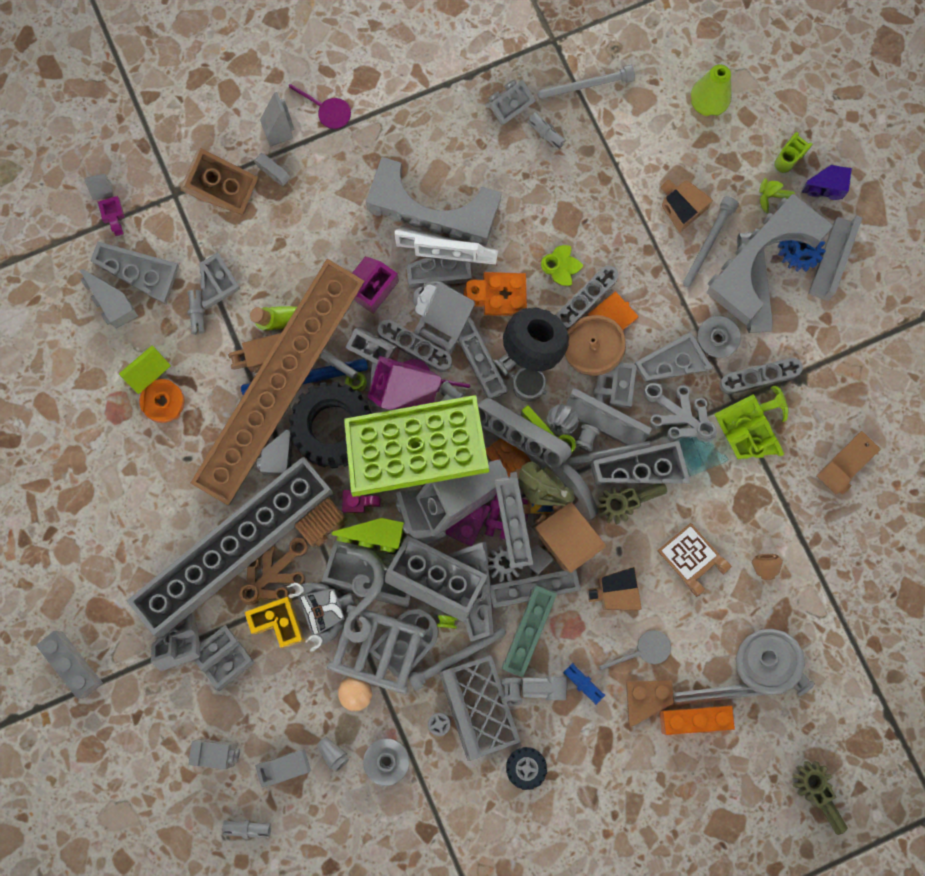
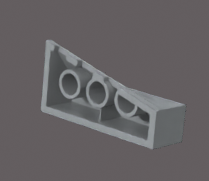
(647, 465)

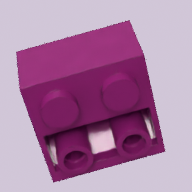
(378, 283)

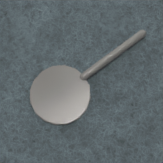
(652, 647)

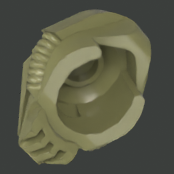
(539, 482)

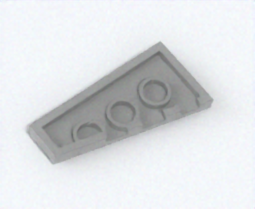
(141, 271)
(480, 621)

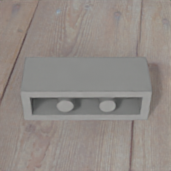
(69, 664)

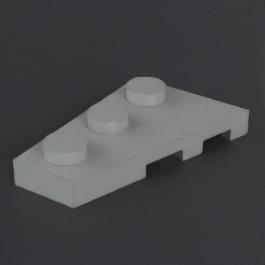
(438, 270)

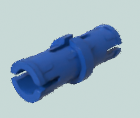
(584, 684)

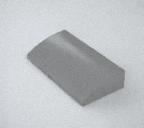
(344, 568)

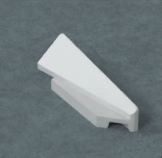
(444, 248)

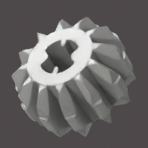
(500, 569)

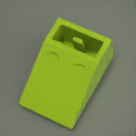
(379, 531)

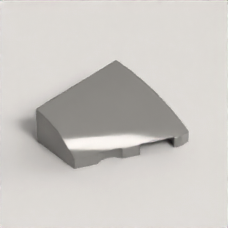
(177, 646)

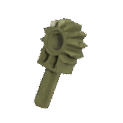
(628, 499)
(820, 794)

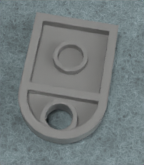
(403, 641)

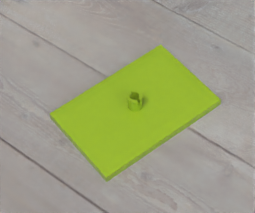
(415, 446)

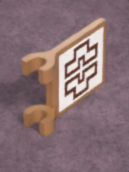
(692, 557)

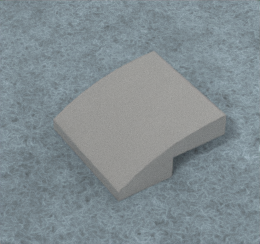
(223, 658)

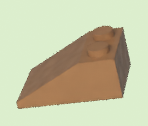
(218, 182)

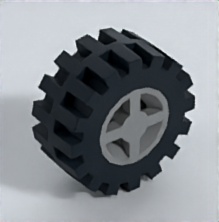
(525, 776)

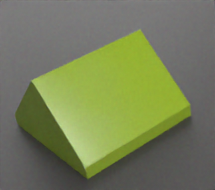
(145, 369)

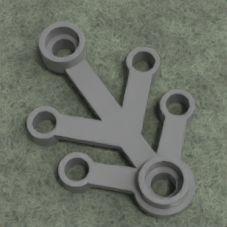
(681, 415)

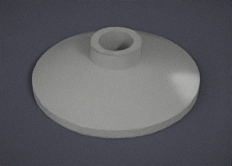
(721, 327)
(374, 765)

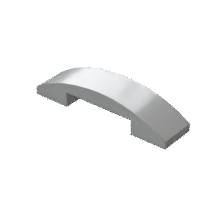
(586, 503)

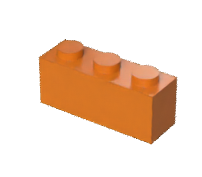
(696, 720)

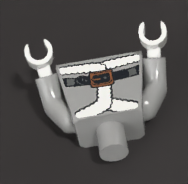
(322, 610)

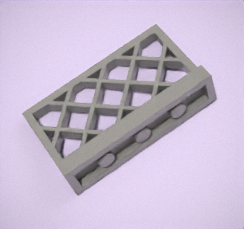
(463, 718)

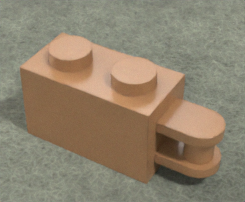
(254, 352)

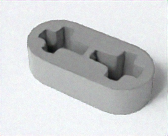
(272, 169)

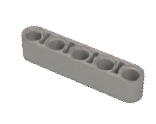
(763, 319)
(523, 434)

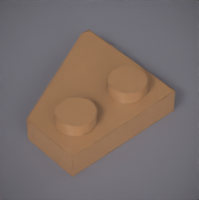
(647, 699)

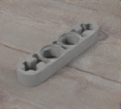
(588, 299)
(416, 343)
(760, 374)

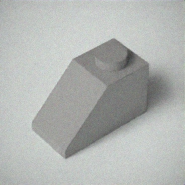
(276, 455)

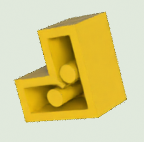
(281, 617)

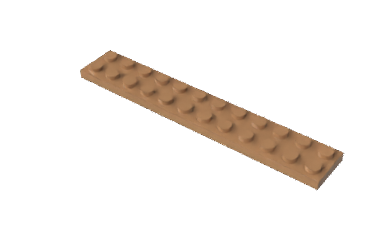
(277, 382)

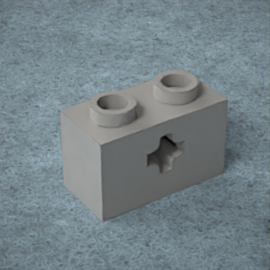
(369, 345)

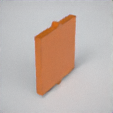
(617, 310)

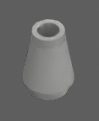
(332, 754)

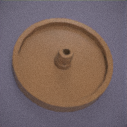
(595, 345)

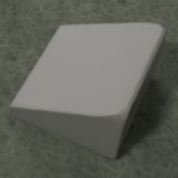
(99, 186)
(541, 560)

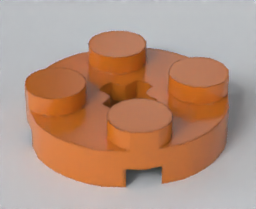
(170, 410)

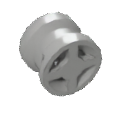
(437, 726)

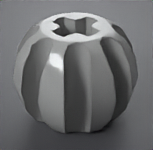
(562, 419)

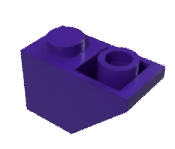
(830, 183)

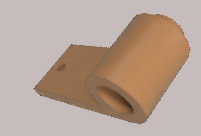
(847, 463)

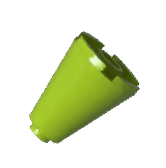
(713, 91)

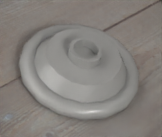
(770, 661)

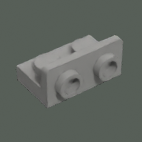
(510, 101)

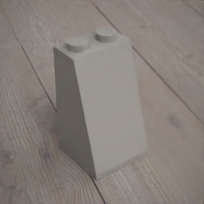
(456, 498)

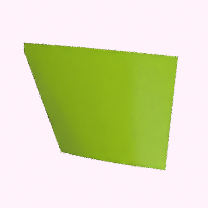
(748, 430)

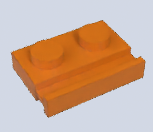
(509, 455)

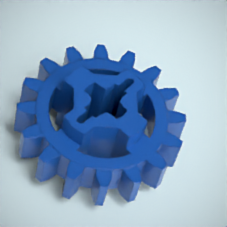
(795, 256)

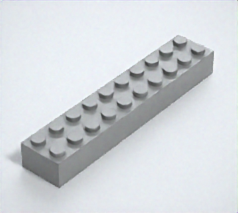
(229, 548)

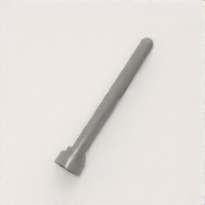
(626, 74)
(728, 207)
(419, 678)

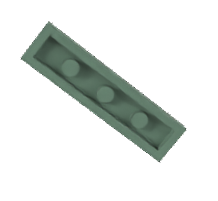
(529, 630)

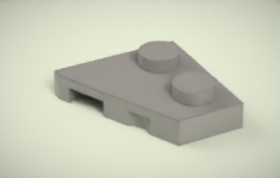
(216, 281)

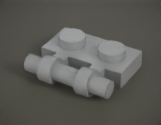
(622, 386)

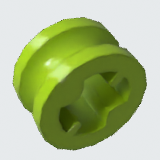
(447, 622)

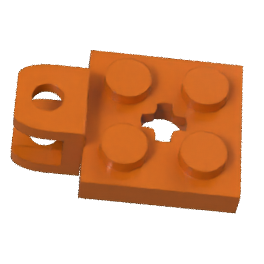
(487, 293)

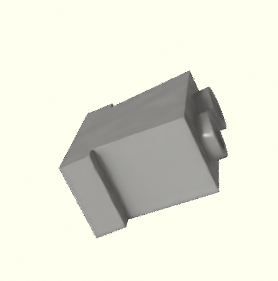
(213, 754)

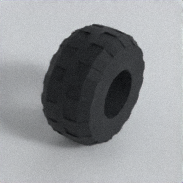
(542, 326)

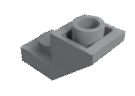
(283, 768)

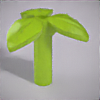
(769, 190)
(779, 401)

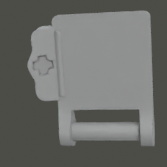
(443, 310)

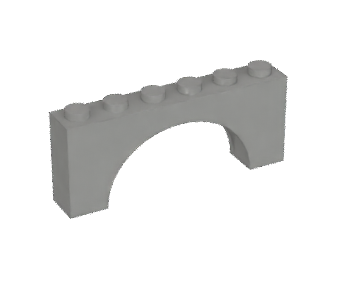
(468, 222)
(791, 222)

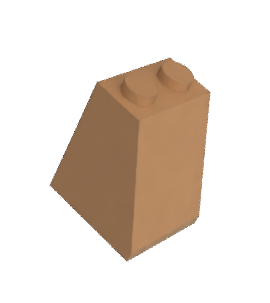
(568, 536)

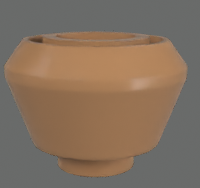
(767, 565)

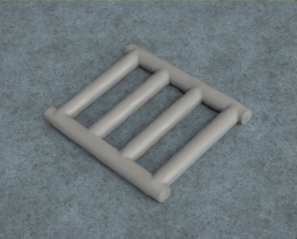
(378, 679)

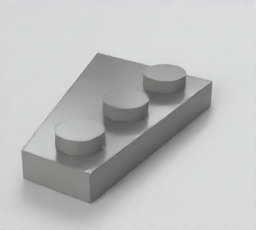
(674, 360)

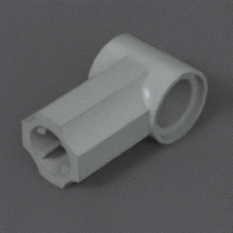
(550, 688)

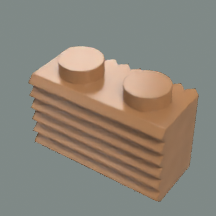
(321, 522)

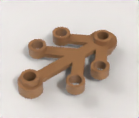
(271, 574)

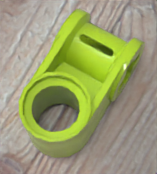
(794, 151)

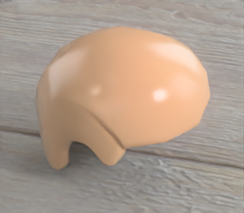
(354, 694)

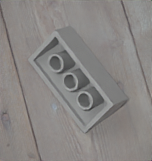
(435, 578)

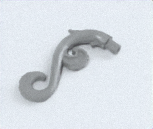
(369, 595)

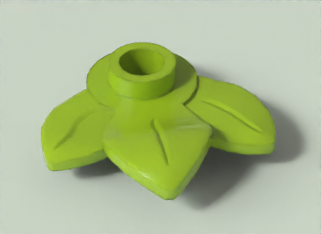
(564, 265)

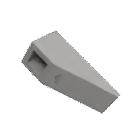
(277, 121)
(113, 302)

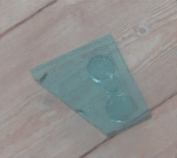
(700, 455)

